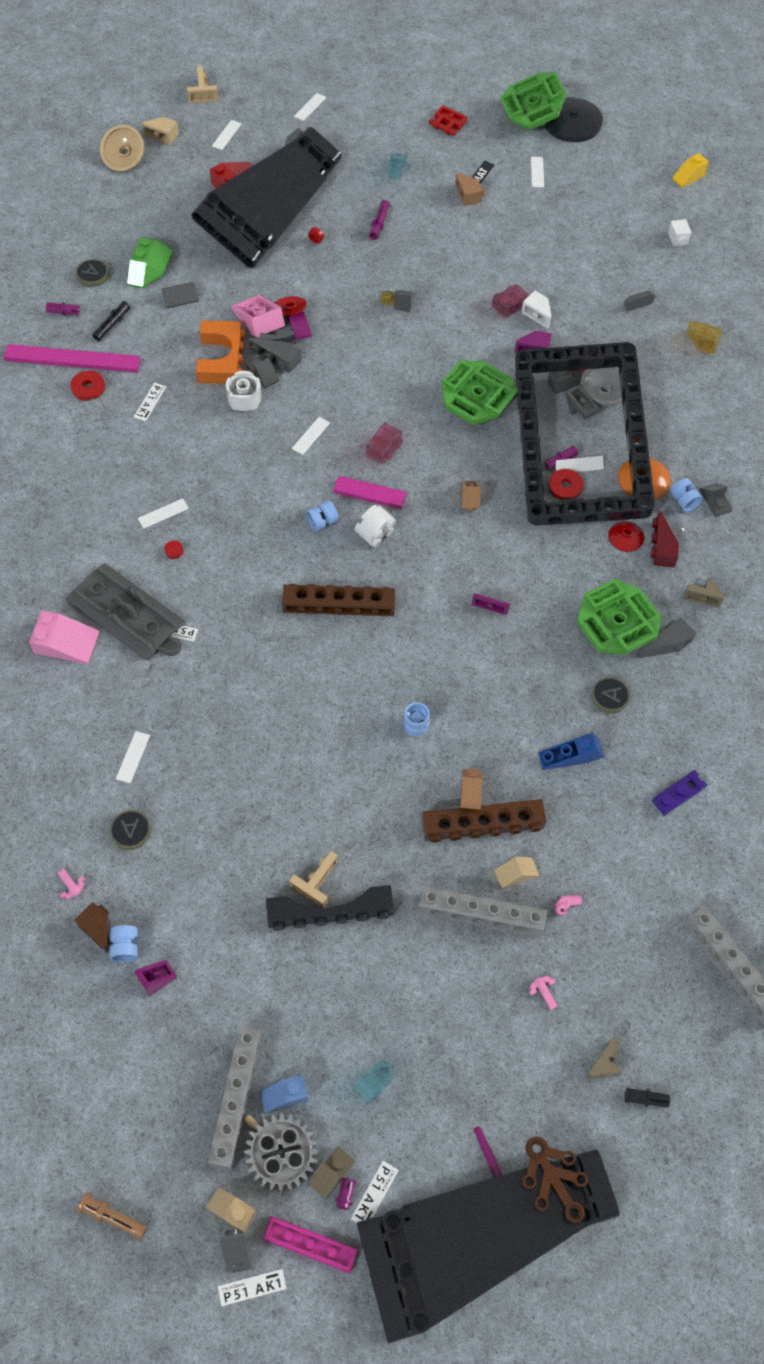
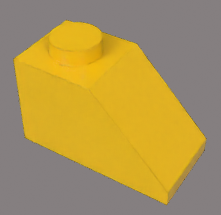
(691, 170)

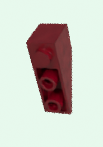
(665, 543)

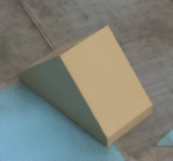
(516, 871)

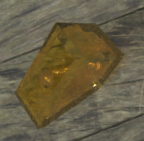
(704, 336)

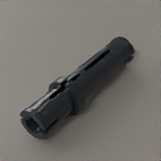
(115, 316)

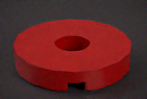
(87, 377)
(568, 476)

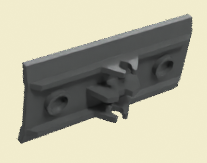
(125, 611)

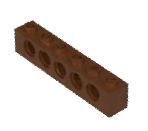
(346, 606)
(491, 813)

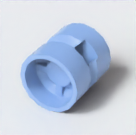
(686, 495)
(321, 516)
(416, 719)
(123, 943)

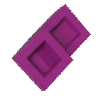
(299, 325)

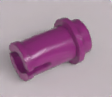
(344, 1199)

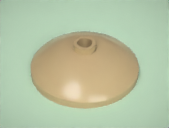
(116, 143)

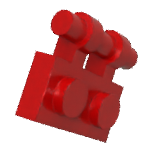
(451, 118)

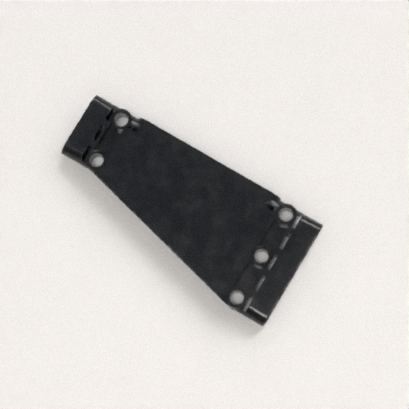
(264, 200)
(473, 1240)

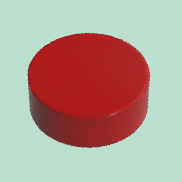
(316, 235)
(173, 549)

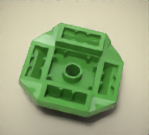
(534, 100)
(477, 391)
(620, 603)

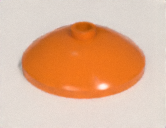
(660, 478)

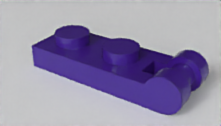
(679, 793)

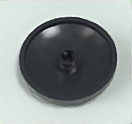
(577, 121)

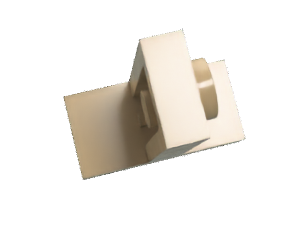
(203, 92)
(315, 880)

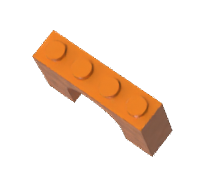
(221, 333)

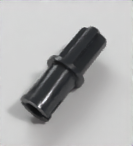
(647, 1098)

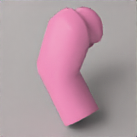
(565, 902)

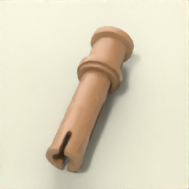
(102, 1211)

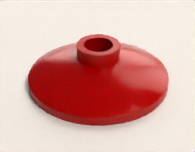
(291, 305)
(623, 541)

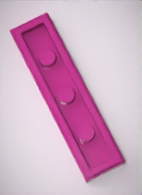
(369, 492)
(310, 1244)

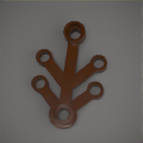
(552, 1176)

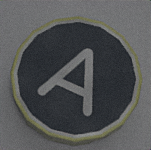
(92, 272)
(610, 695)
(130, 829)

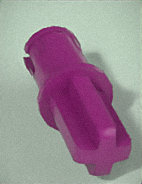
(62, 308)
(566, 454)

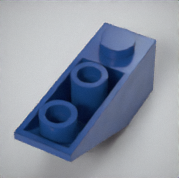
(573, 752)

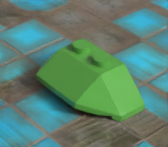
(148, 262)

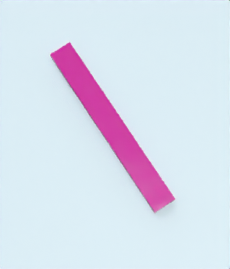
(72, 358)

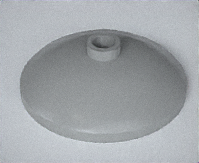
(599, 380)

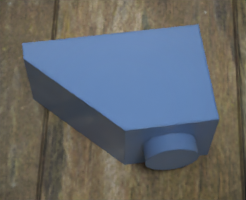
(284, 1094)

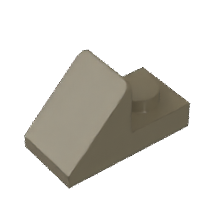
(709, 594)
(603, 1067)
(331, 1172)

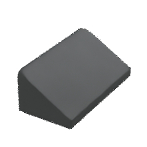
(179, 295)

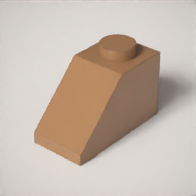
(469, 189)
(470, 495)
(471, 788)

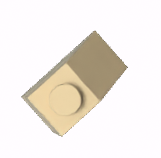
(161, 129)
(231, 1209)

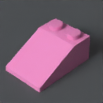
(259, 315)
(63, 638)

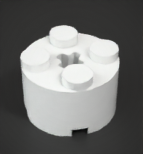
(243, 391)
(375, 525)

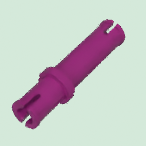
(377, 224)

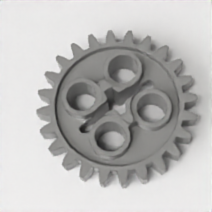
(286, 1174)

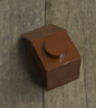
(96, 924)

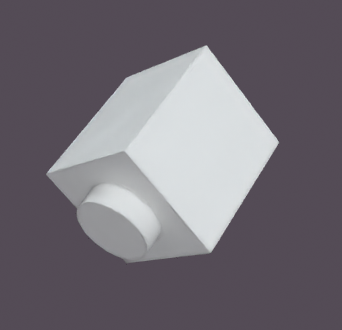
(679, 232)

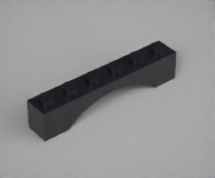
(372, 903)

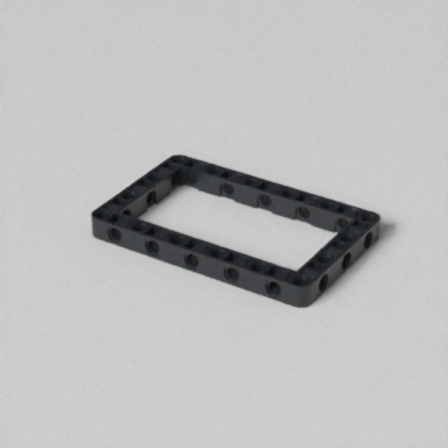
(579, 358)

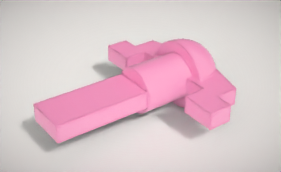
(74, 890)
(540, 983)

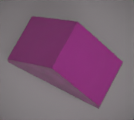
(155, 976)

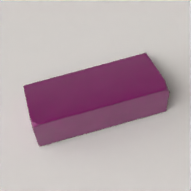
(490, 604)

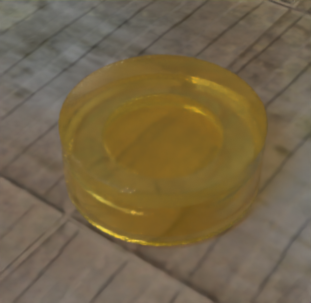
(387, 297)

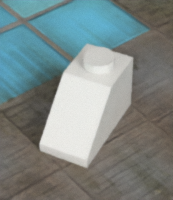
(537, 308)

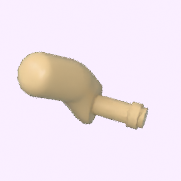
(249, 1120)

